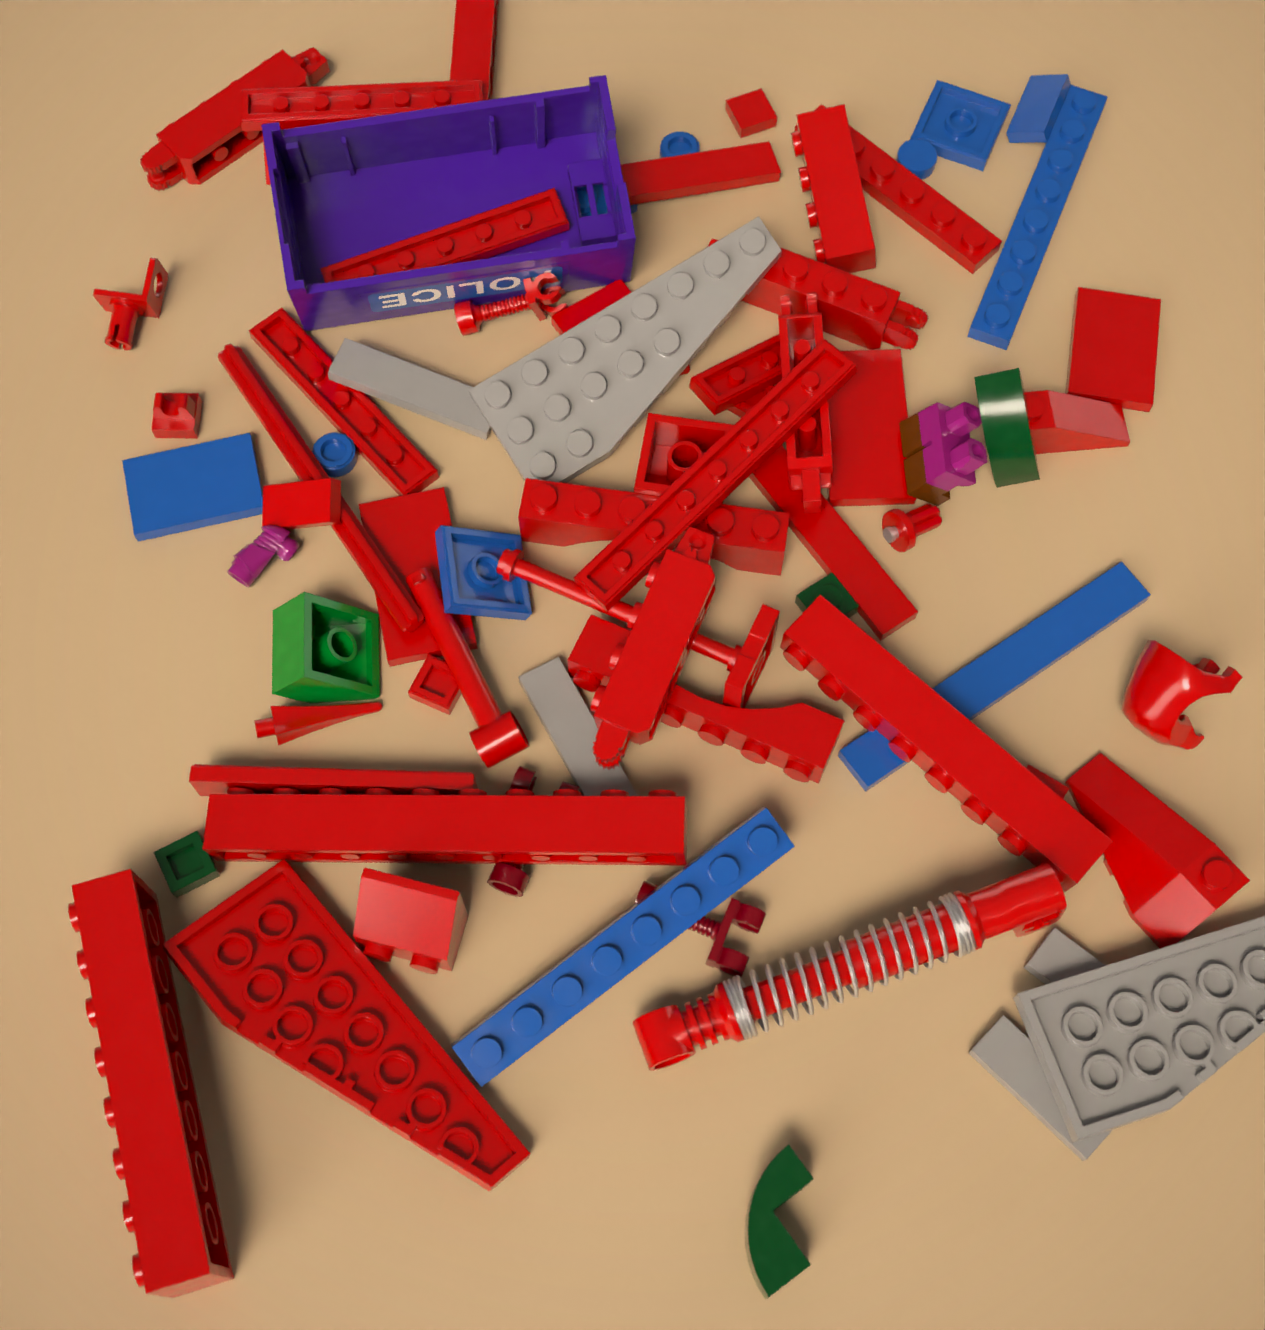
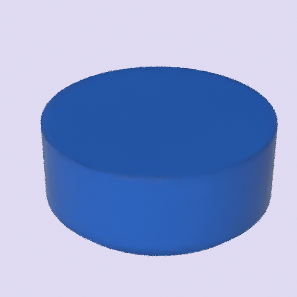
(678, 144)
(918, 157)
(335, 454)

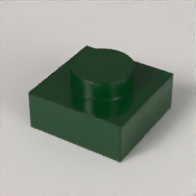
(832, 591)
(186, 864)

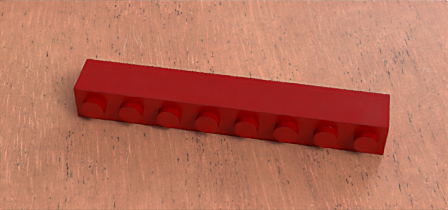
(942, 743)

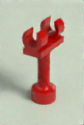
(471, 316)

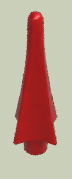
(296, 721)

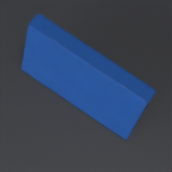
(193, 487)

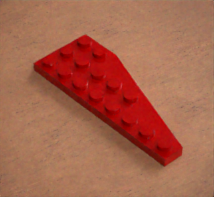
(308, 996)

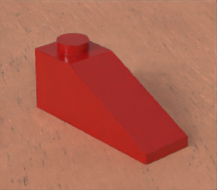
(1074, 423)

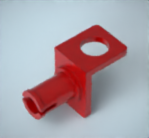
(130, 306)

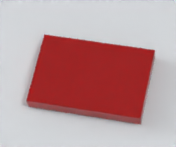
(1114, 348)

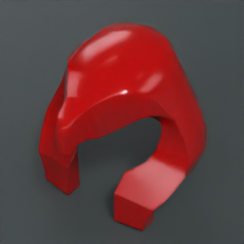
(1164, 687)

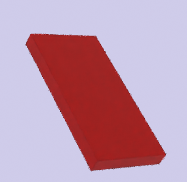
(867, 433)
(405, 536)

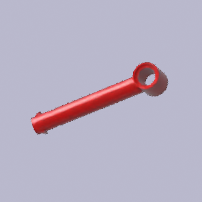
(497, 734)

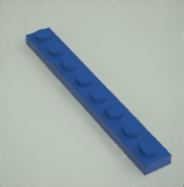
(1037, 218)
(621, 946)

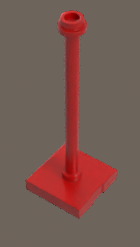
(743, 661)

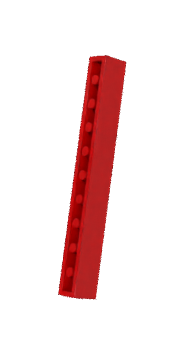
(448, 827)

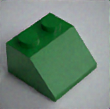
(324, 651)

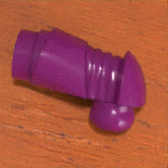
(255, 556)

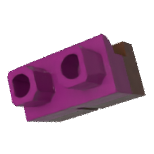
(941, 450)

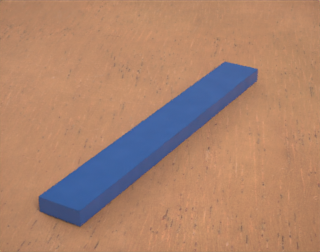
(1012, 663)

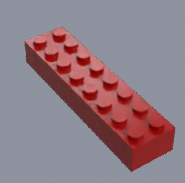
(150, 1088)

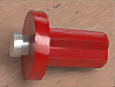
(902, 528)

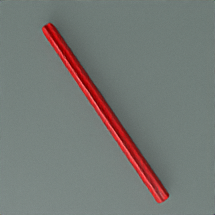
(307, 467)

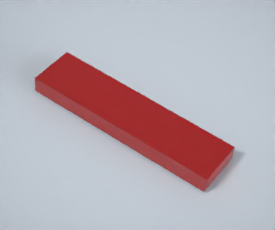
(700, 172)

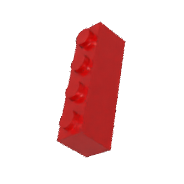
(835, 190)

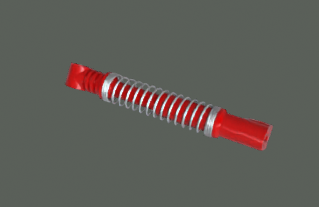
(958, 923)

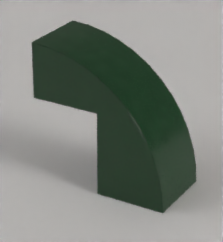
(1007, 427)
(768, 1245)

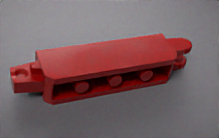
(212, 134)
(849, 304)
(810, 446)
(655, 649)

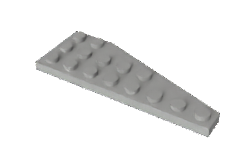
(1147, 1027)

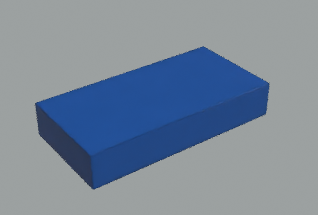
(1038, 108)

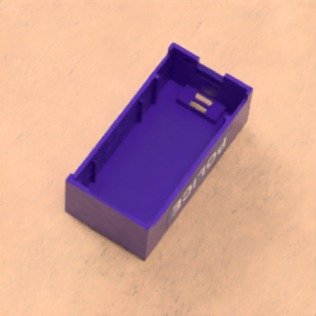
(410, 172)

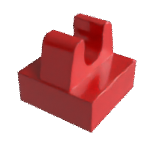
(176, 415)

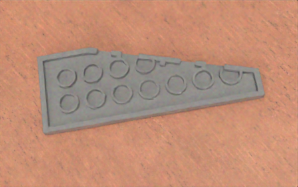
(596, 381)

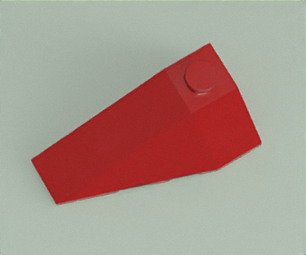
(1159, 860)

